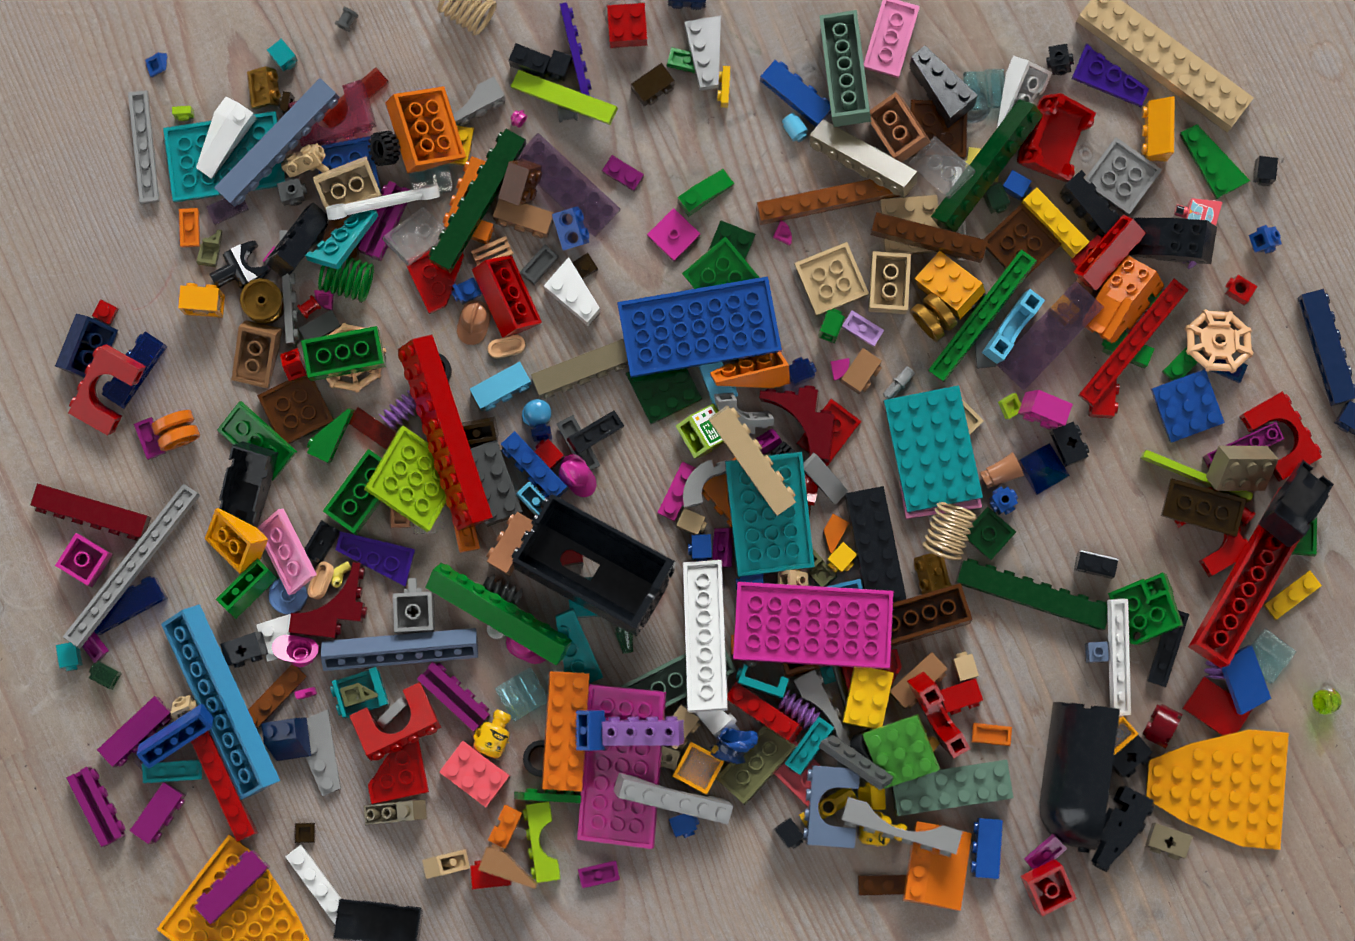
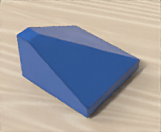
(156, 64)

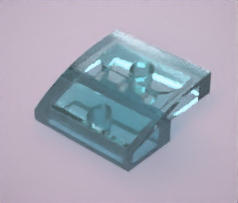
(987, 86)
(437, 175)
(1271, 654)
(522, 694)

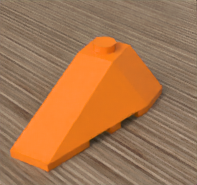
(756, 371)

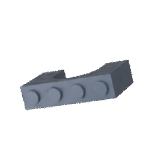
(817, 831)

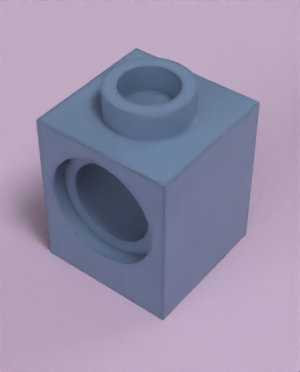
(1096, 652)

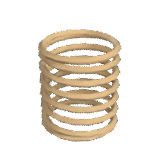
(473, 4)
(958, 519)

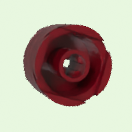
(1163, 725)

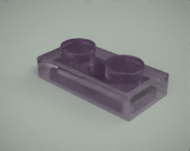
(224, 210)

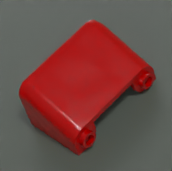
(1055, 136)

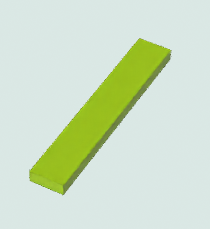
(564, 97)
(1187, 472)

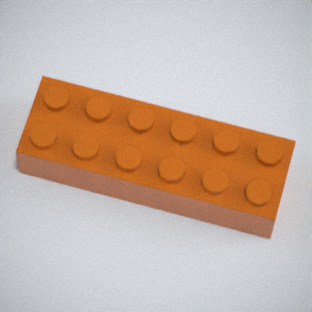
(561, 759)

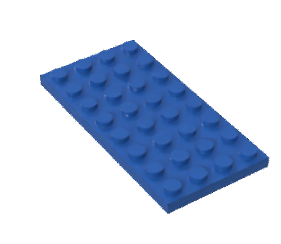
(699, 327)

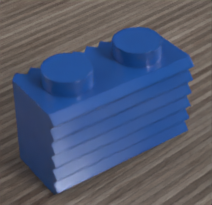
(589, 730)

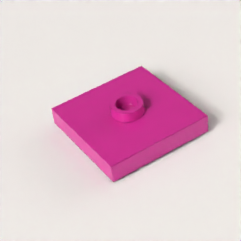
(673, 234)

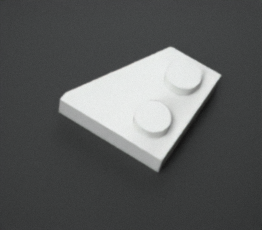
(273, 629)

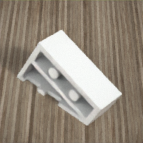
(572, 292)

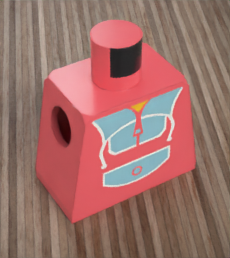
(1200, 210)

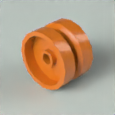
(175, 430)

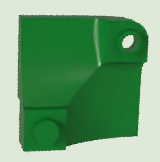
(1150, 608)

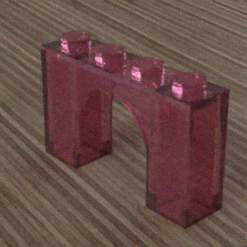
(358, 119)

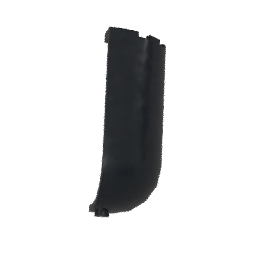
(1078, 773)

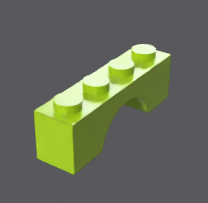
(544, 867)

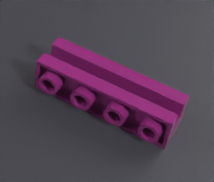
(388, 219)
(1263, 437)
(453, 696)
(135, 731)
(96, 806)
(232, 886)

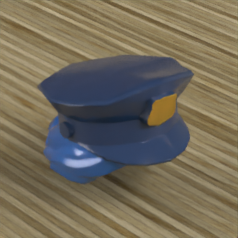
(733, 745)

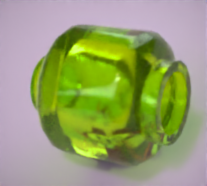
(1326, 701)

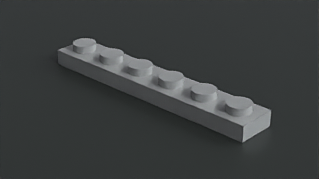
(143, 147)
(289, 299)

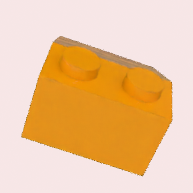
(235, 540)

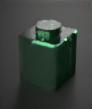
(996, 198)
(104, 675)

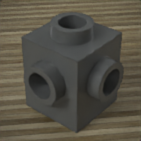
(286, 191)

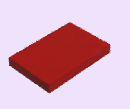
(844, 427)
(1215, 708)

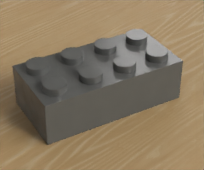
(496, 482)

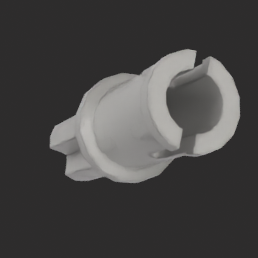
(899, 383)

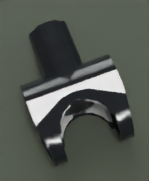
(238, 268)

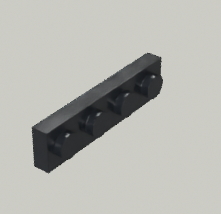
(1166, 654)

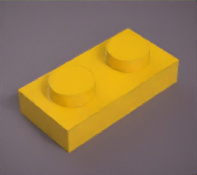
(724, 78)
(466, 136)

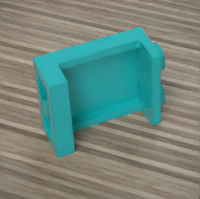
(369, 679)
(760, 686)

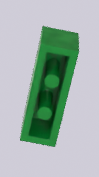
(246, 588)

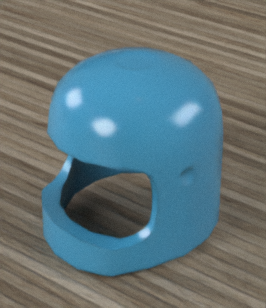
(536, 413)

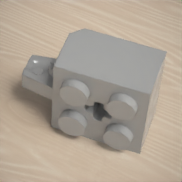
(405, 602)

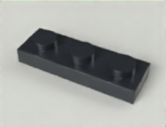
(595, 432)

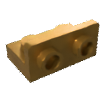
(263, 87)
(931, 572)

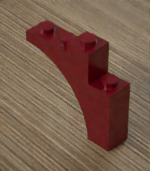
(803, 407)
(344, 606)

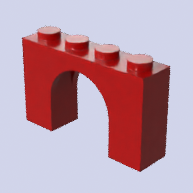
(86, 403)
(1280, 409)
(1224, 556)
(930, 701)
(422, 723)

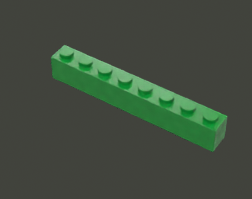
(498, 613)

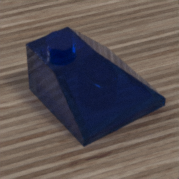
(1043, 468)

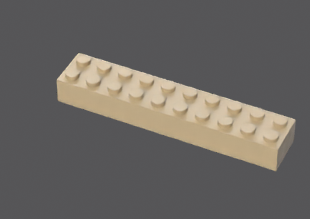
(1166, 61)

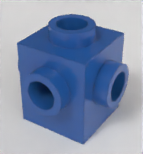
(1265, 239)
(999, 506)

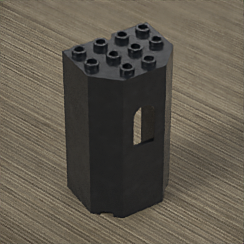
(628, 575)

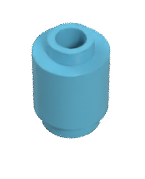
(795, 127)

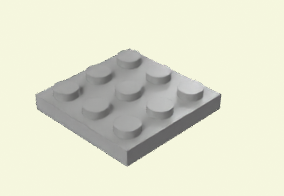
(1122, 176)

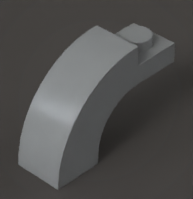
(751, 419)
(697, 479)

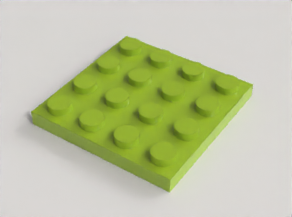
(409, 480)

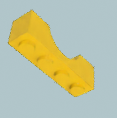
(1045, 211)

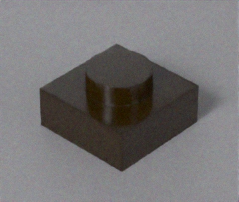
(284, 101)
(585, 265)

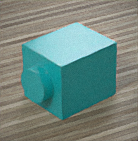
(282, 55)
(68, 656)

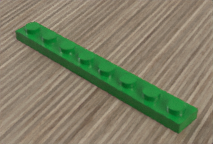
(982, 315)

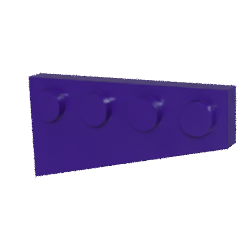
(1108, 77)
(380, 556)

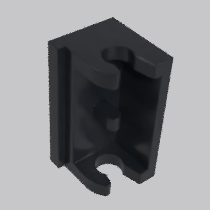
(321, 542)

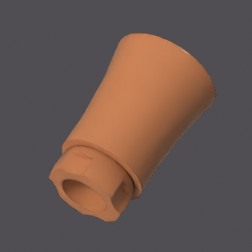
(1002, 471)

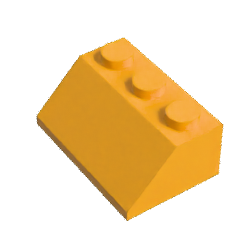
(1158, 129)

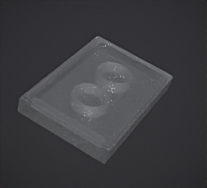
(942, 167)
(414, 236)

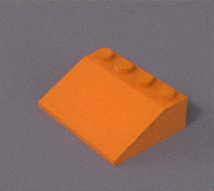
(425, 128)
(934, 877)

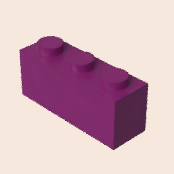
(158, 813)

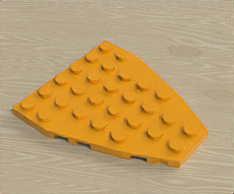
(1226, 786)
(257, 915)

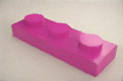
(674, 498)

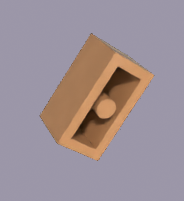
(861, 371)

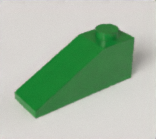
(704, 192)
(328, 439)

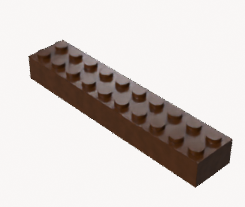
(916, 619)

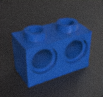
(566, 229)

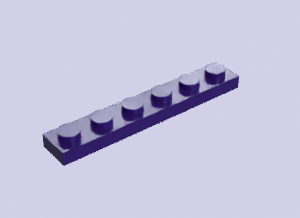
(575, 48)

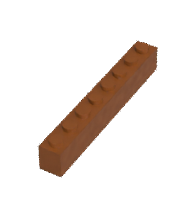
(821, 201)

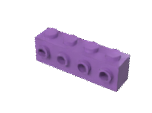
(643, 732)

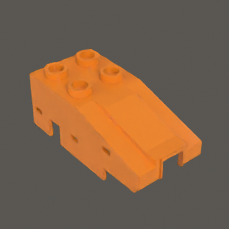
(1124, 298)

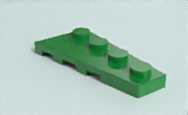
(1215, 166)

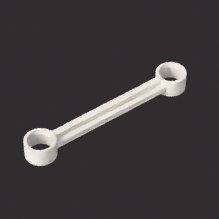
(422, 193)

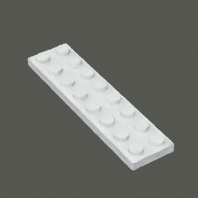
(705, 636)

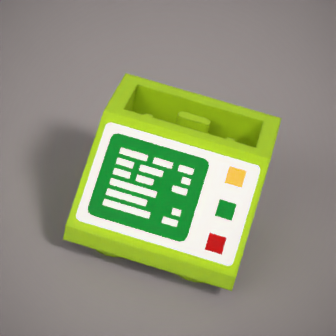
(699, 433)

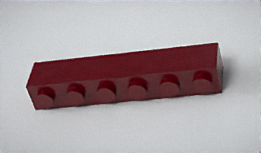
(89, 511)

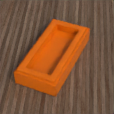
(991, 734)

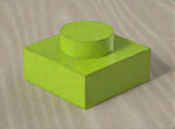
(183, 113)
(1010, 405)

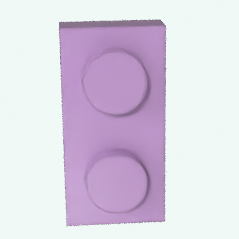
(862, 328)

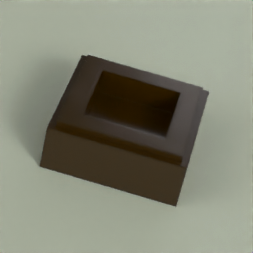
(304, 832)

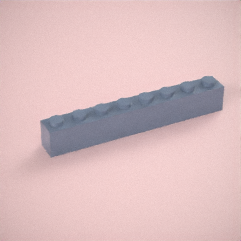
(277, 142)
(399, 649)

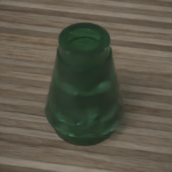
(624, 639)

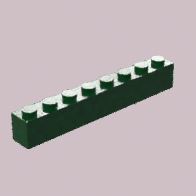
(988, 165)
(477, 201)
(1033, 595)

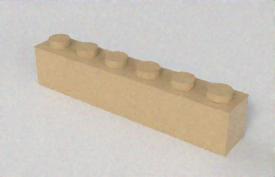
(752, 460)

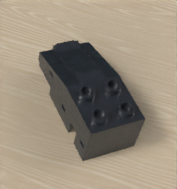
(1176, 240)
(247, 481)
(1296, 505)
(1122, 826)
(377, 921)

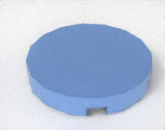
(286, 603)

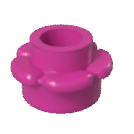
(518, 118)

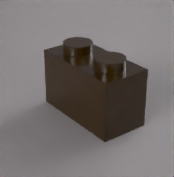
(653, 85)
(481, 430)

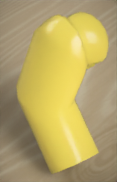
(338, 574)

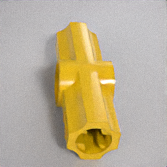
(838, 800)

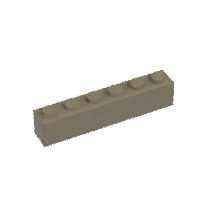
(863, 158)
(580, 369)

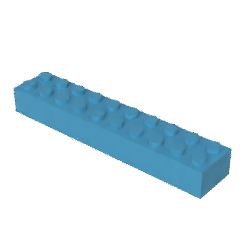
(217, 690)

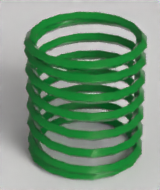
(341, 282)

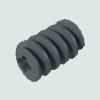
(503, 591)

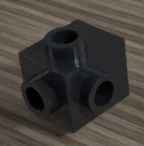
(1060, 59)

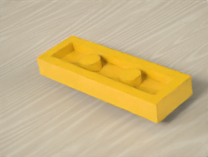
(1292, 595)

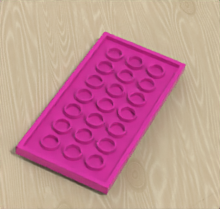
(813, 625)
(601, 813)

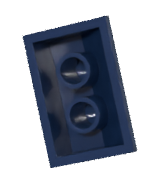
(81, 342)

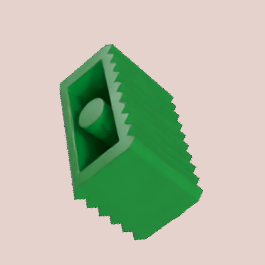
(831, 325)

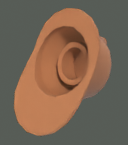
(473, 322)

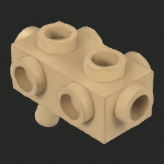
(308, 158)

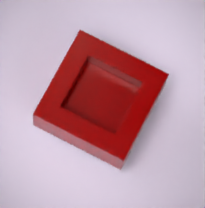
(105, 312)

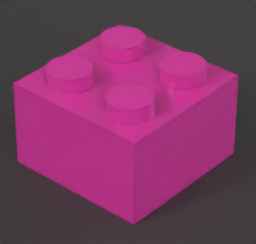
(1045, 409)
(84, 560)

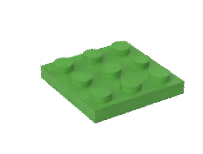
(902, 750)

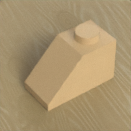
(446, 864)

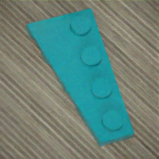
(343, 240)
(579, 655)

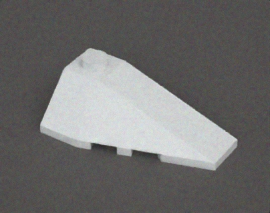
(1023, 82)
(225, 132)

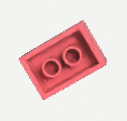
(474, 774)

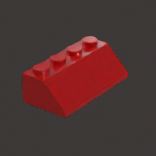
(506, 295)

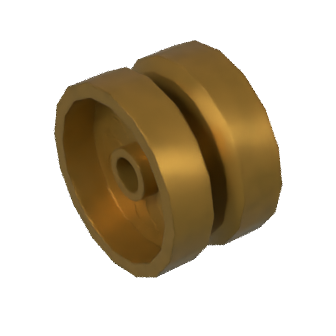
(251, 302)
(933, 317)

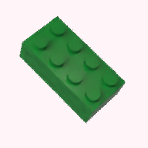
(343, 353)
(351, 503)

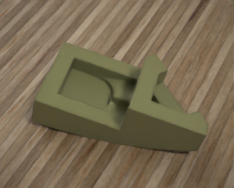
(209, 250)
(821, 572)
(356, 694)

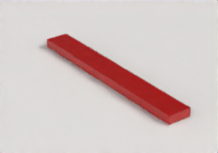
(1133, 342)

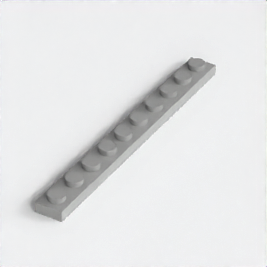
(131, 566)

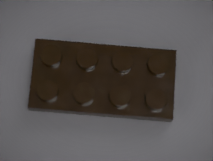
(1203, 507)

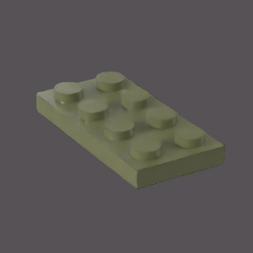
(760, 764)

